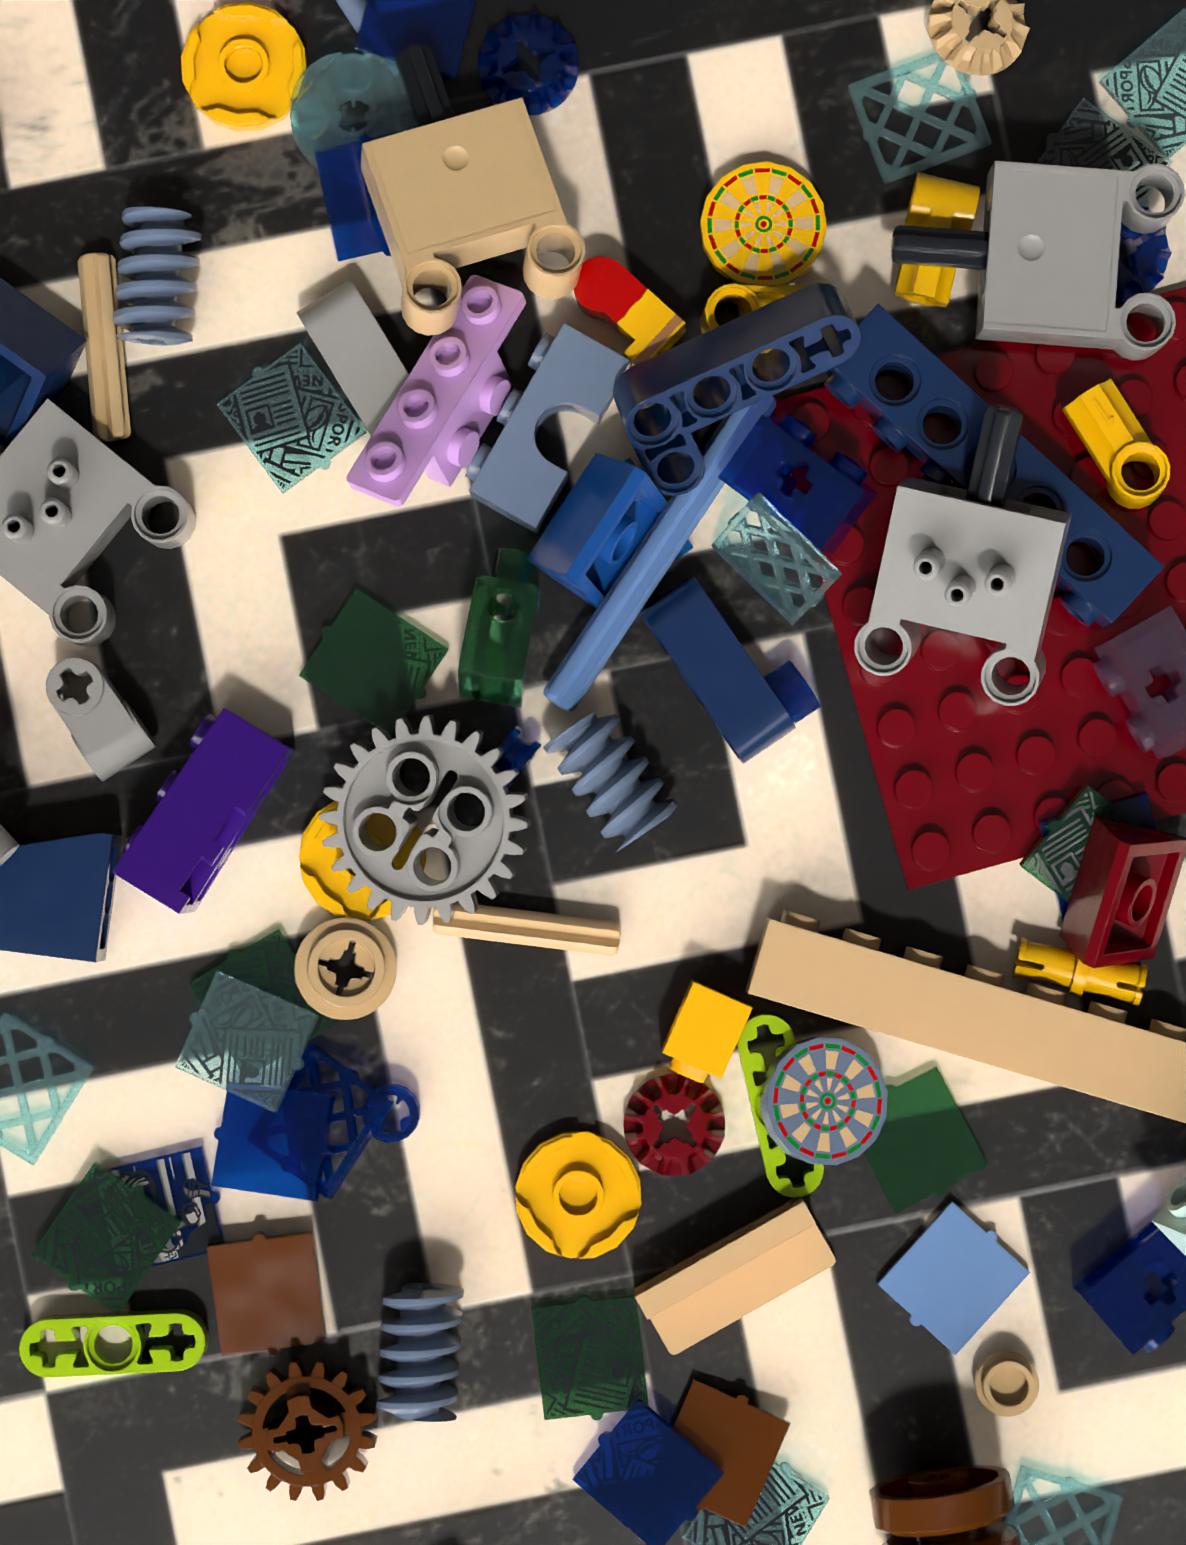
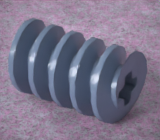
(155, 276)
(611, 777)
(420, 1352)

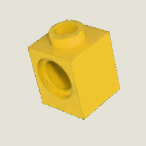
(705, 1032)

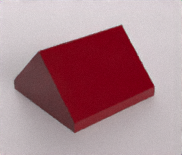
(1122, 893)

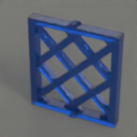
(356, 1143)

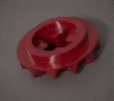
(673, 1094)

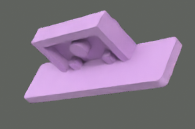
(444, 399)

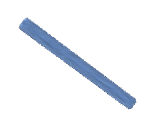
(649, 563)

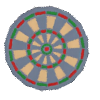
(824, 1101)

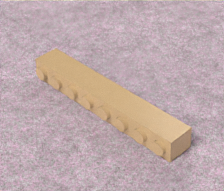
(971, 1015)

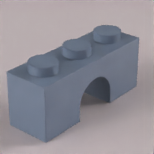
(569, 377)

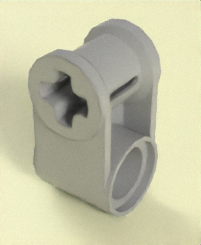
(103, 726)

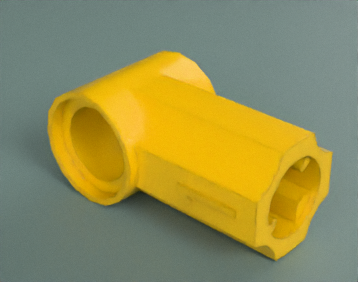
(935, 204)
(1114, 439)

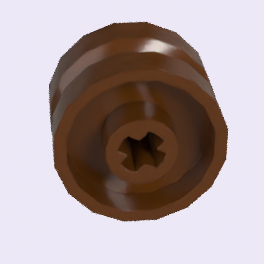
(946, 1507)

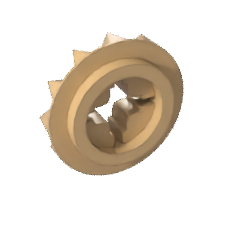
(988, 51)
(371, 953)

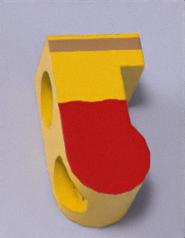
(615, 295)

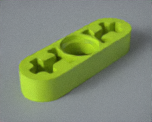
(753, 1061)
(66, 1330)

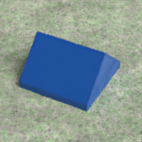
(598, 527)

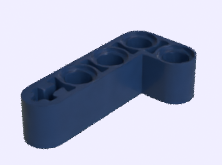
(808, 336)

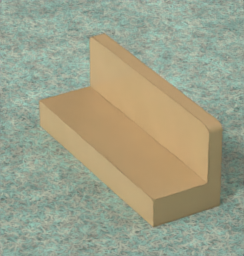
(735, 1276)

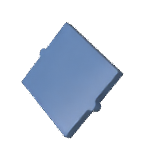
(953, 1277)

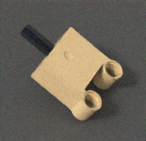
(464, 195)

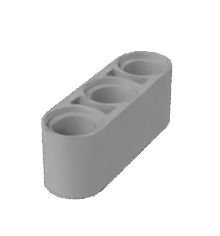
(355, 351)

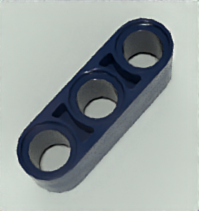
(717, 669)

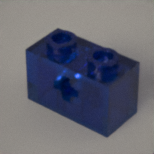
(765, 466)
(1120, 1293)

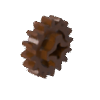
(312, 1456)

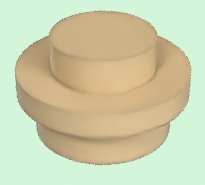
(1006, 1383)

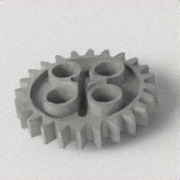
(377, 788)

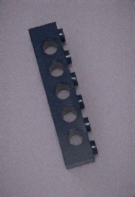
(885, 344)

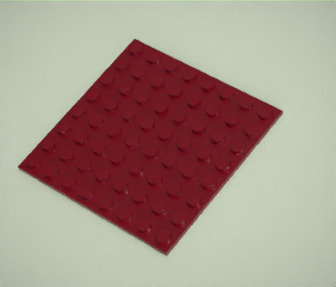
(951, 763)

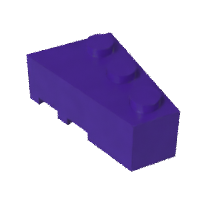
(203, 811)

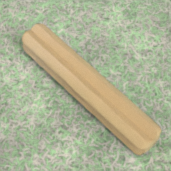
(102, 348)
(532, 929)

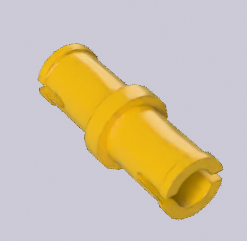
(1064, 969)

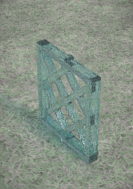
(872, 131)
(800, 549)
(45, 1045)
(1069, 1487)

